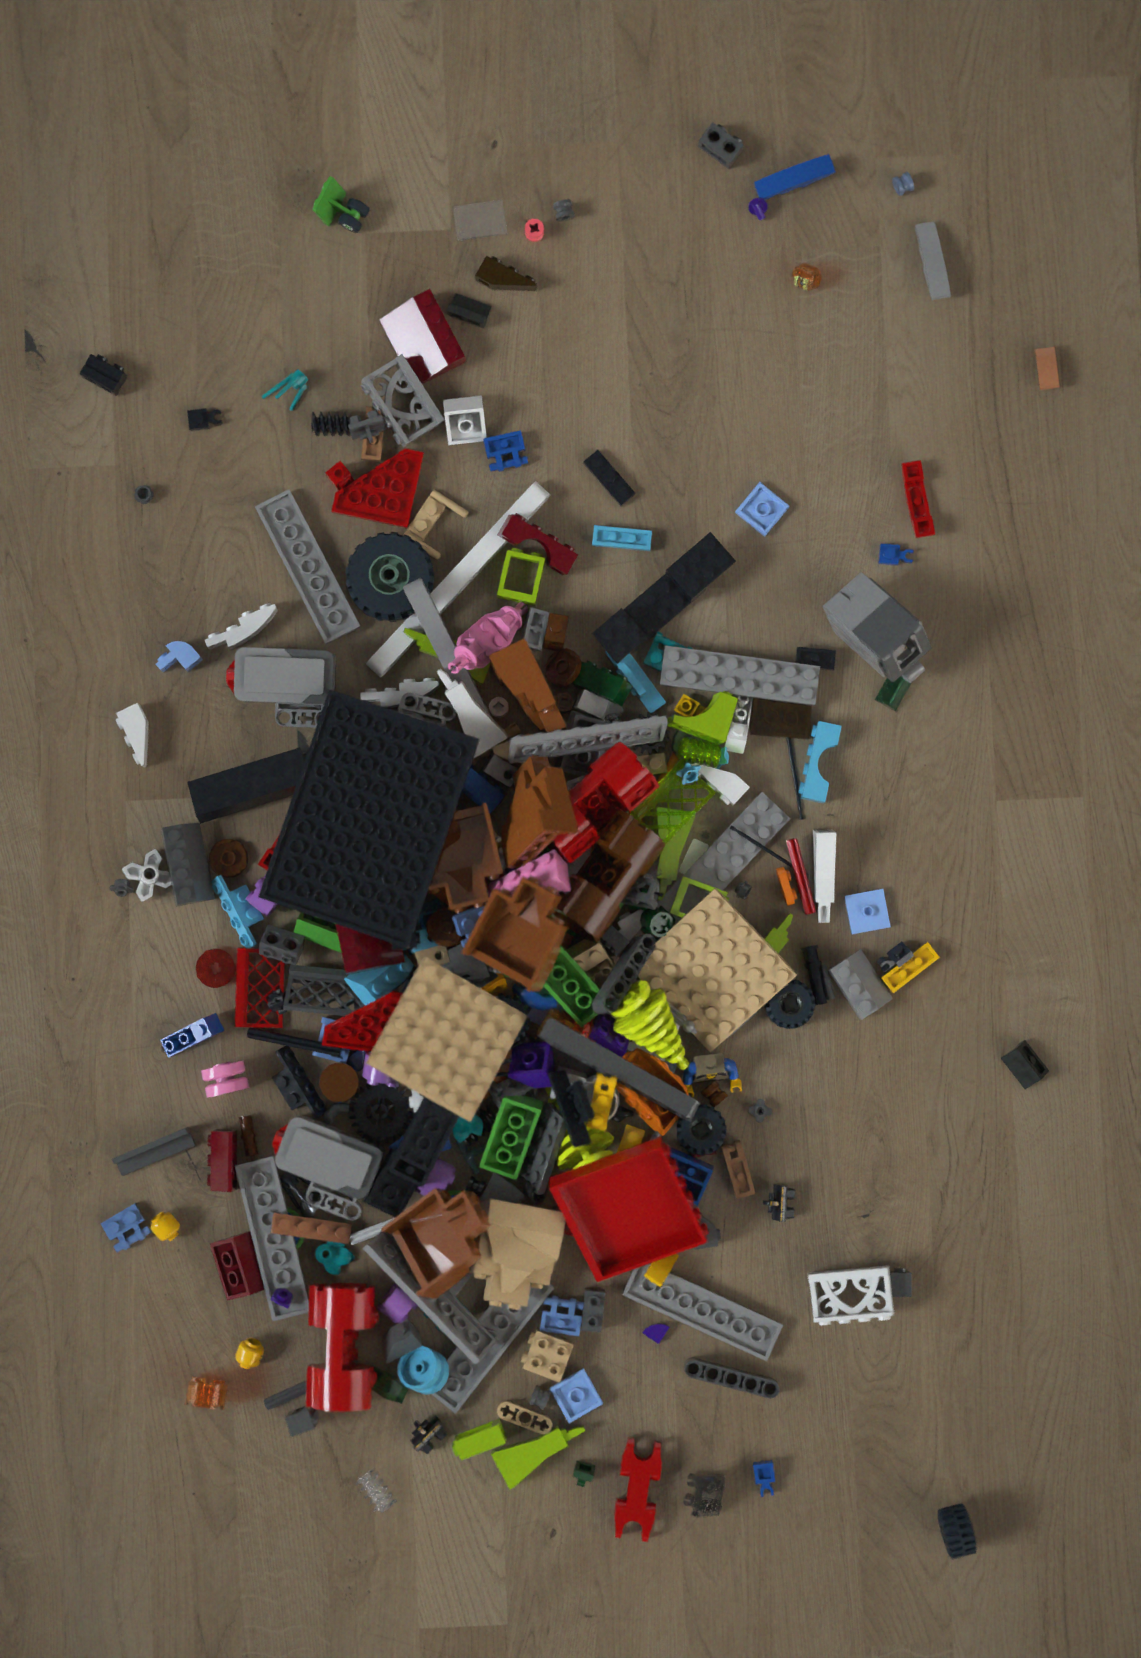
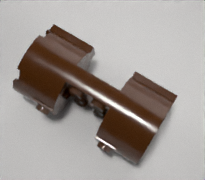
(619, 858)

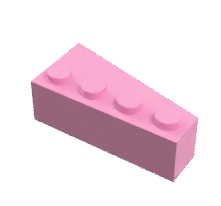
(548, 868)

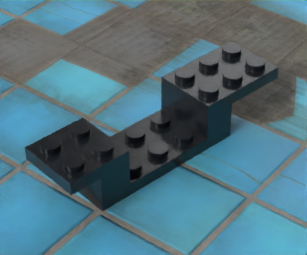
(664, 599)
(413, 1159)

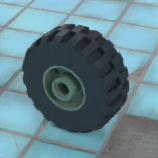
(378, 559)

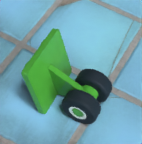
(330, 203)

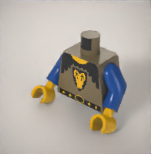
(711, 1068)

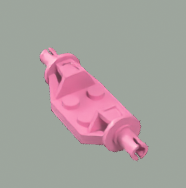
(486, 637)

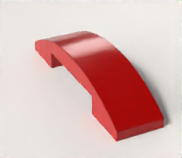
(916, 499)

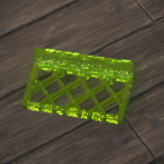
(666, 784)

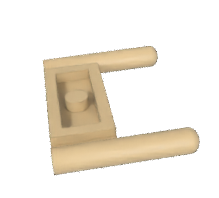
(428, 517)

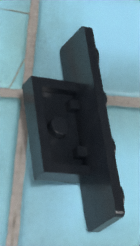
(296, 1085)
(573, 1106)

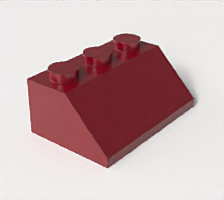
(222, 1160)
(237, 1265)

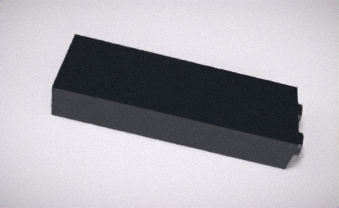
(246, 785)

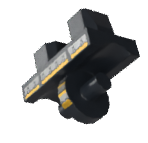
(777, 1203)
(425, 1432)

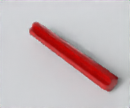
(801, 876)

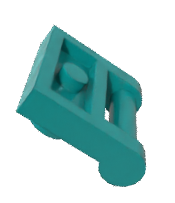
(655, 655)

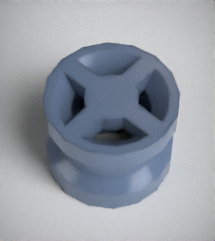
(903, 183)

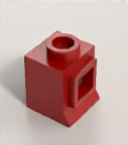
(339, 475)

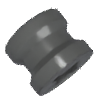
(563, 210)
(539, 1397)

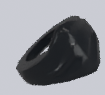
(622, 1113)

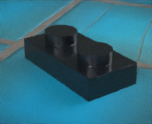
(816, 657)

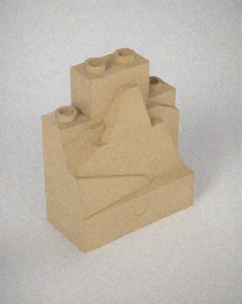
(517, 1251)

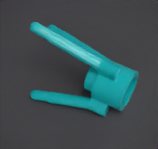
(296, 380)

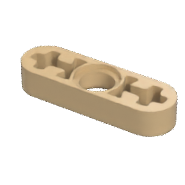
(536, 1428)

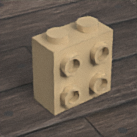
(547, 1355)

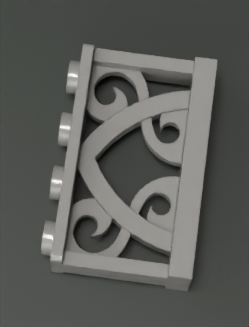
(414, 385)

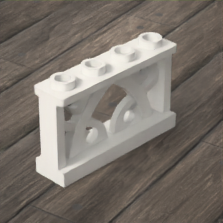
(871, 1275)

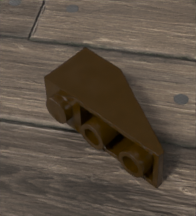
(499, 277)

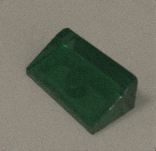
(892, 692)

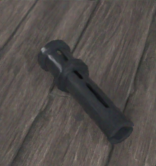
(813, 966)

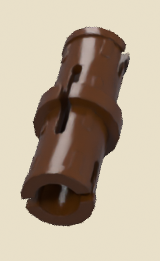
(248, 1135)

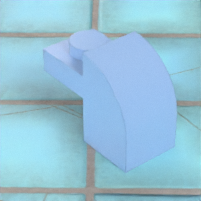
(179, 652)

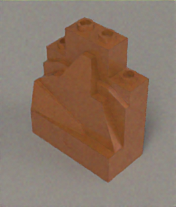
(521, 674)
(537, 811)
(467, 859)
(518, 933)
(439, 1238)

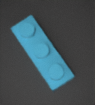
(622, 538)

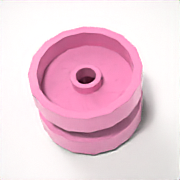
(225, 1078)

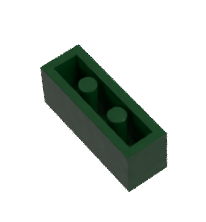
(603, 683)

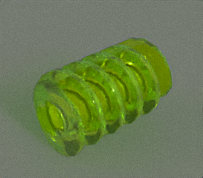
(700, 751)

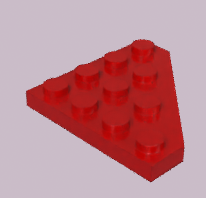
(384, 492)
(362, 1027)

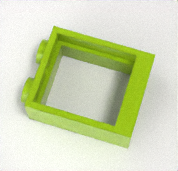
(518, 596)
(681, 893)
(479, 1439)

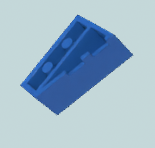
(481, 791)
(695, 1172)

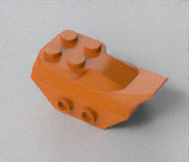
(653, 1114)

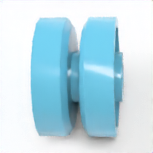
(423, 1370)

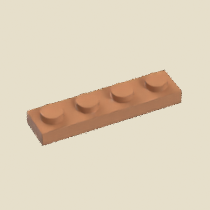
(311, 1228)

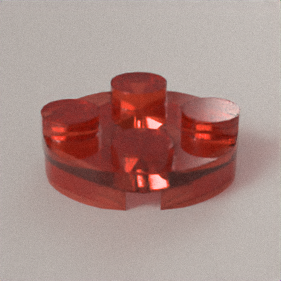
(225, 962)

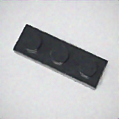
(609, 478)

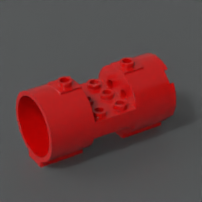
(613, 783)
(340, 1381)

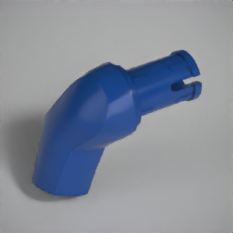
(534, 999)

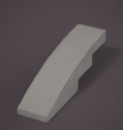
(933, 260)

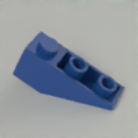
(192, 1035)

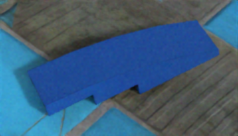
(795, 176)

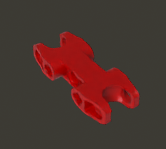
(635, 1505)

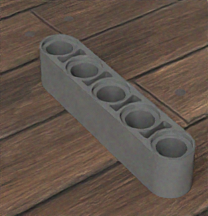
(617, 979)
(739, 1384)

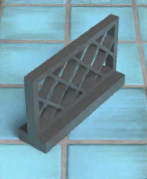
(322, 977)

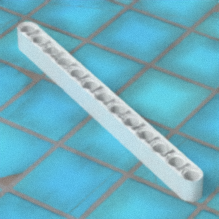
(457, 579)

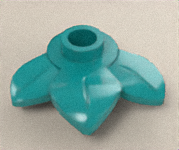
(463, 1128)
(337, 1256)

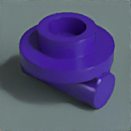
(758, 207)
(282, 1297)

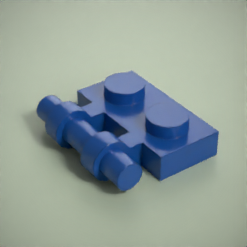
(503, 445)

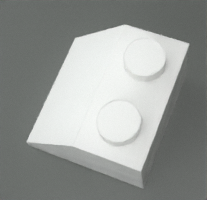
(464, 420)

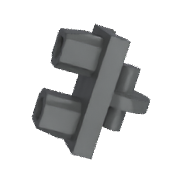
(368, 427)

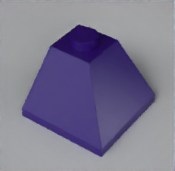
(532, 1064)

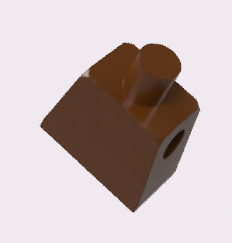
(556, 631)

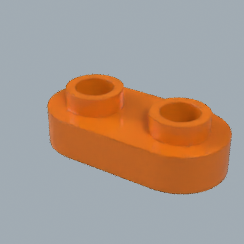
(788, 893)

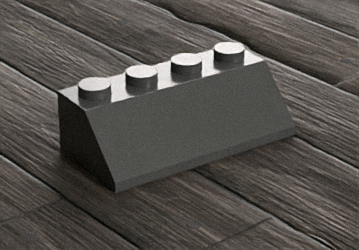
(187, 864)

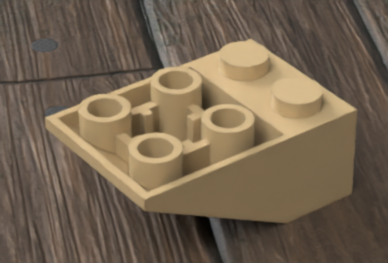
(593, 960)

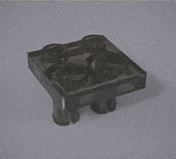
(707, 1494)

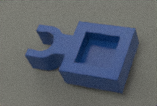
(891, 554)
(764, 1475)

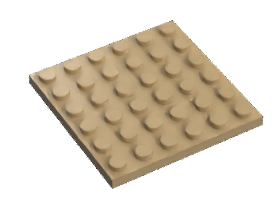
(715, 969)
(446, 1039)

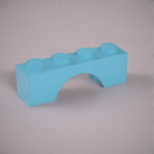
(814, 786)

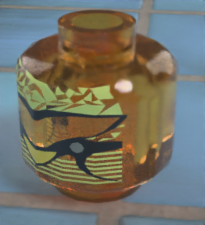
(807, 277)

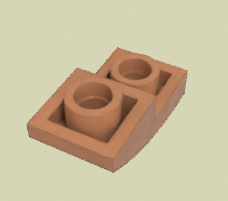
(1047, 368)

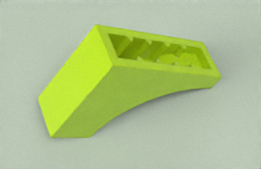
(712, 723)

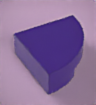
(656, 1332)

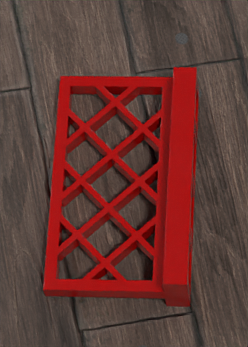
(242, 992)

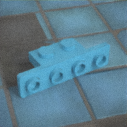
(641, 684)
(241, 912)

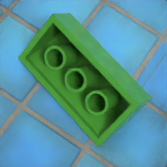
(317, 931)
(572, 988)
(511, 1135)

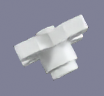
(137, 872)

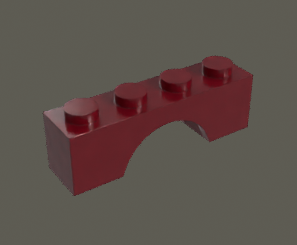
(559, 556)

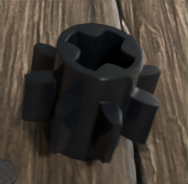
(276, 1001)

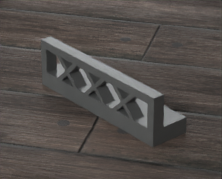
(642, 899)
(154, 1151)

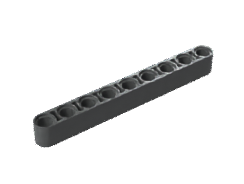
(613, 1065)

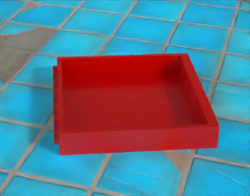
(629, 1209)

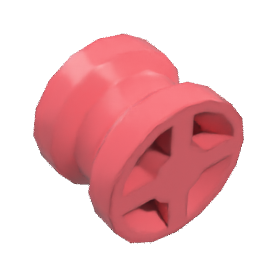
(534, 234)

